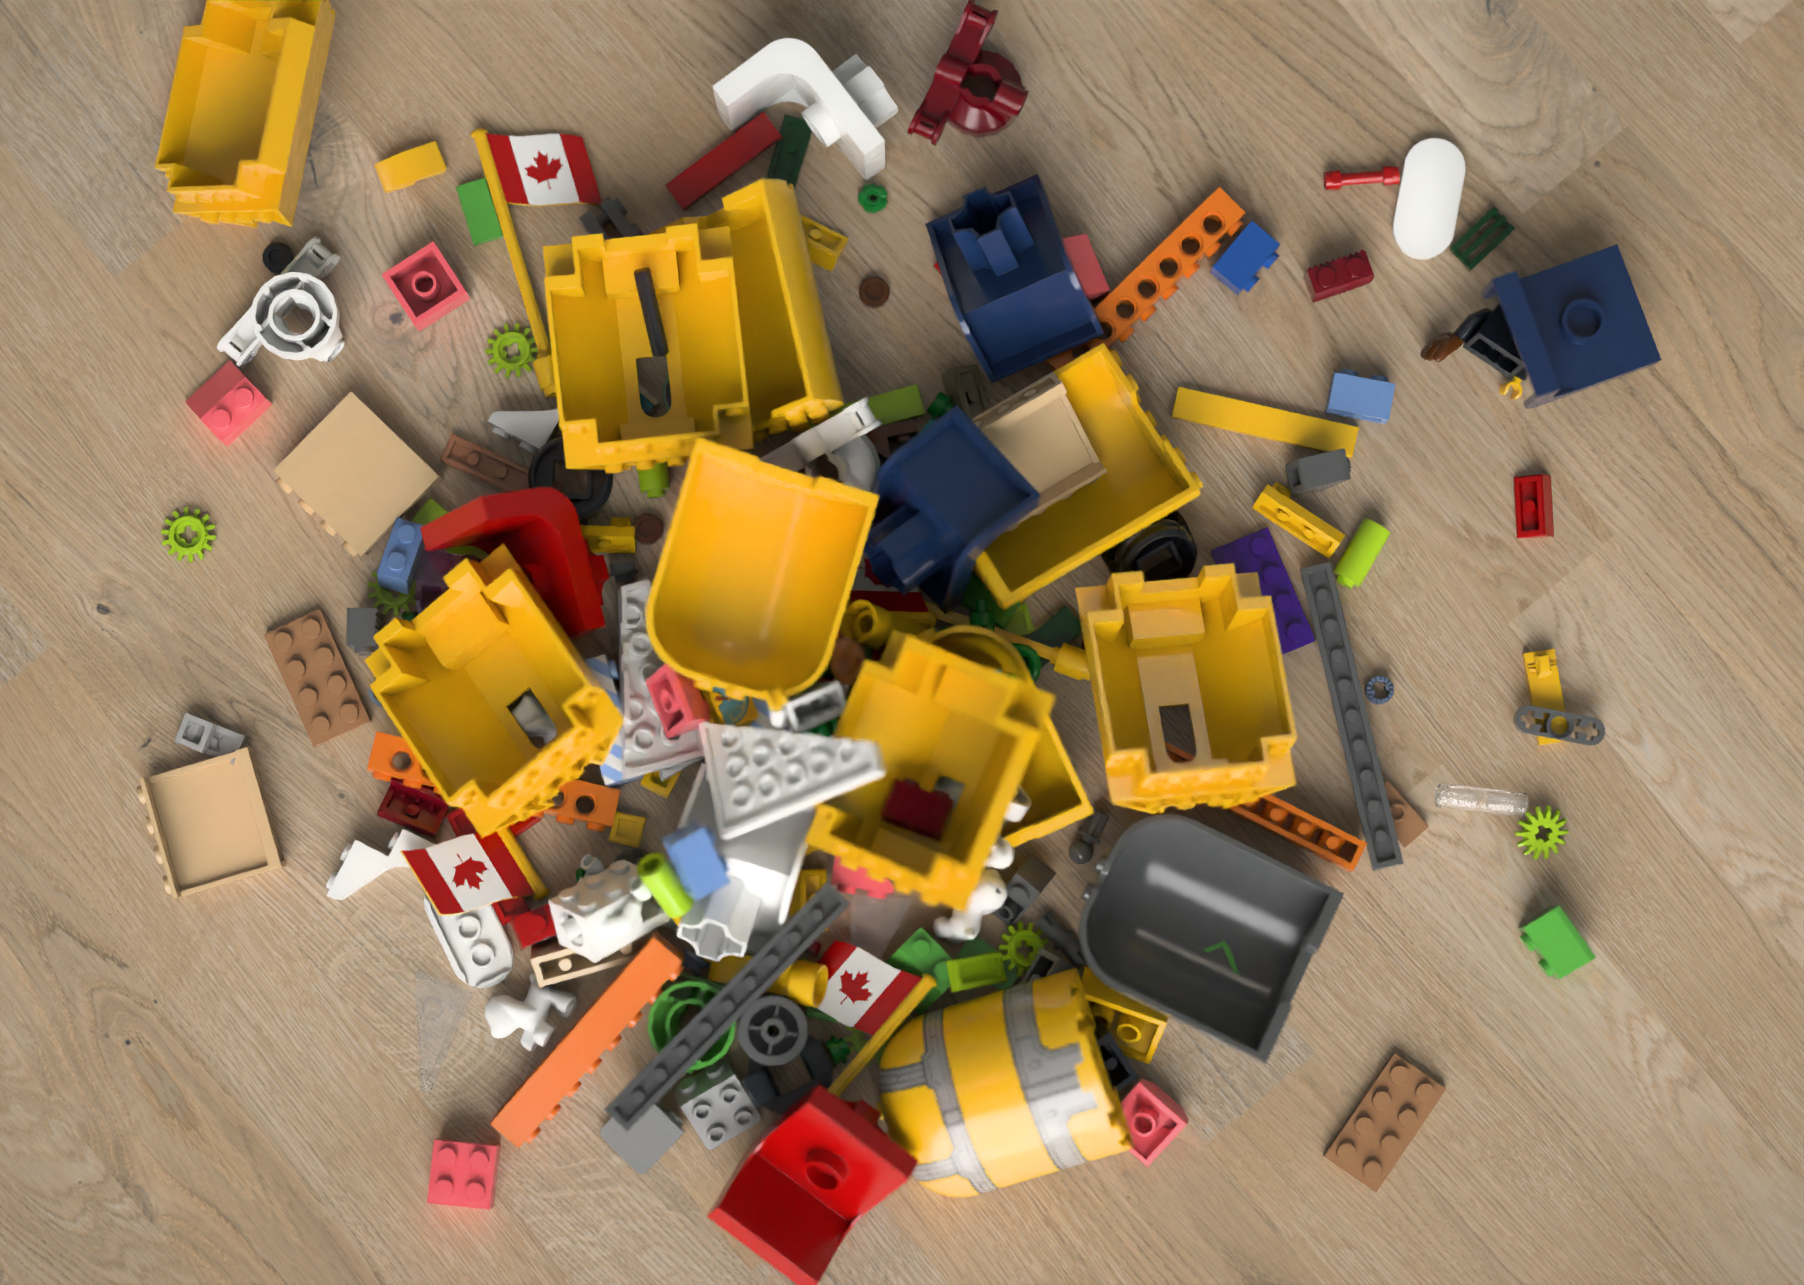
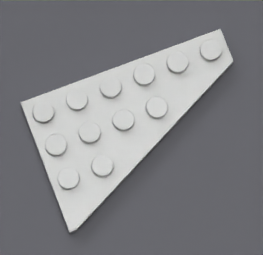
(773, 773)

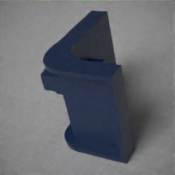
(1012, 278)
(1575, 324)
(941, 508)

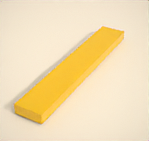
(1263, 422)

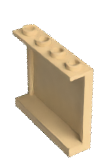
(1042, 441)
(355, 475)
(211, 823)

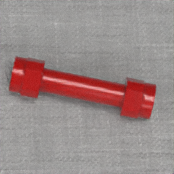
(1387, 176)

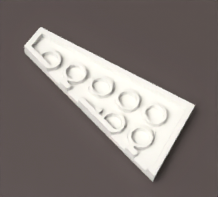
(642, 734)

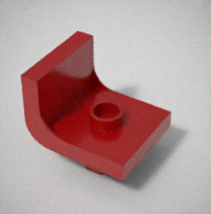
(545, 541)
(810, 1183)

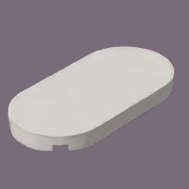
(1428, 198)
(474, 944)

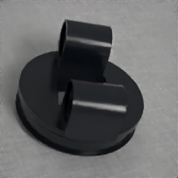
(542, 474)
(1168, 533)
(765, 1091)

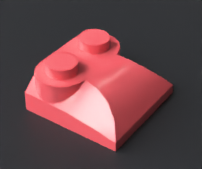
(1152, 1119)

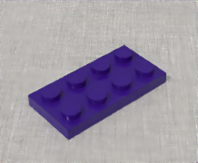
(1259, 554)

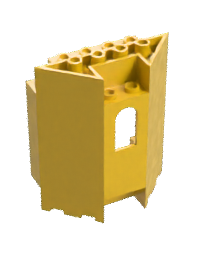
(245, 109)
(602, 331)
(1197, 646)
(458, 671)
(931, 720)

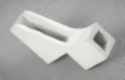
(528, 427)
(366, 863)

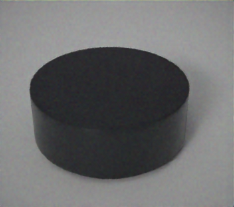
(277, 257)

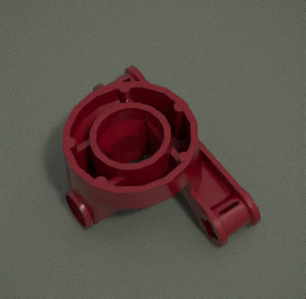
(965, 58)

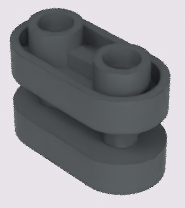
(612, 212)

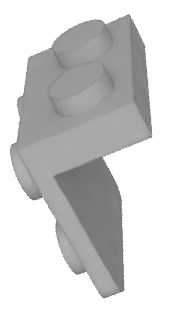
(716, 1104)
(646, 1139)

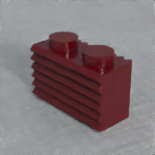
(1338, 276)
(918, 809)

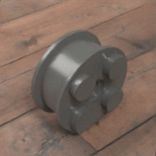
(787, 1041)

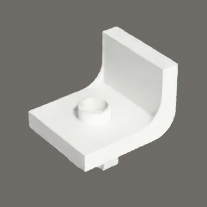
(840, 103)
(761, 879)

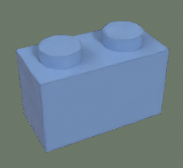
(1360, 396)
(401, 556)
(696, 860)

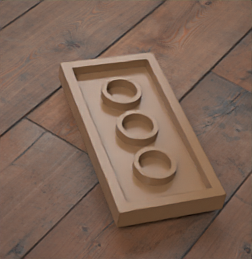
(317, 678)
(1384, 1122)

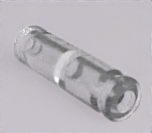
(1481, 800)

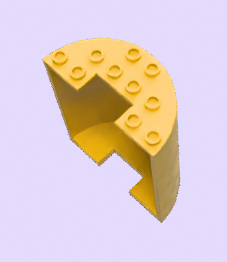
(780, 310)
(1141, 486)

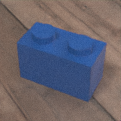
(1245, 259)

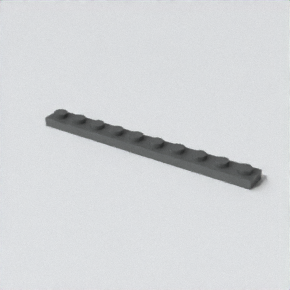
(1351, 716)
(727, 1006)

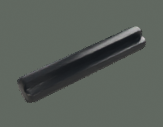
(651, 312)

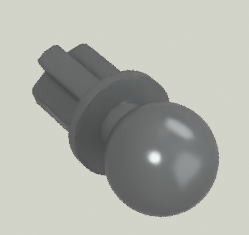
(1082, 850)

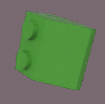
(1555, 942)
(921, 956)

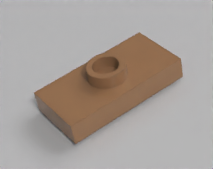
(1406, 820)

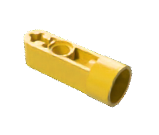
(874, 625)
(803, 982)

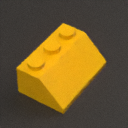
(1129, 1022)

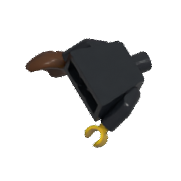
(1488, 338)

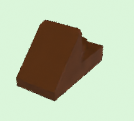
(899, 432)

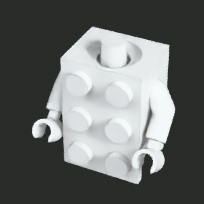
(604, 909)

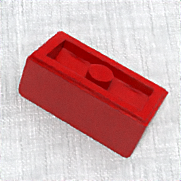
(1533, 506)

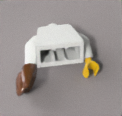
(821, 699)

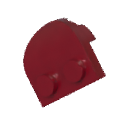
(414, 808)

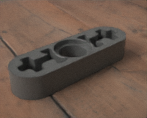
(1583, 721)

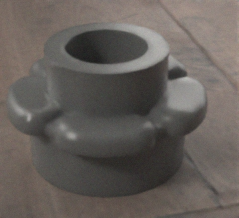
(623, 571)

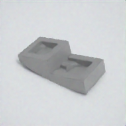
(209, 737)

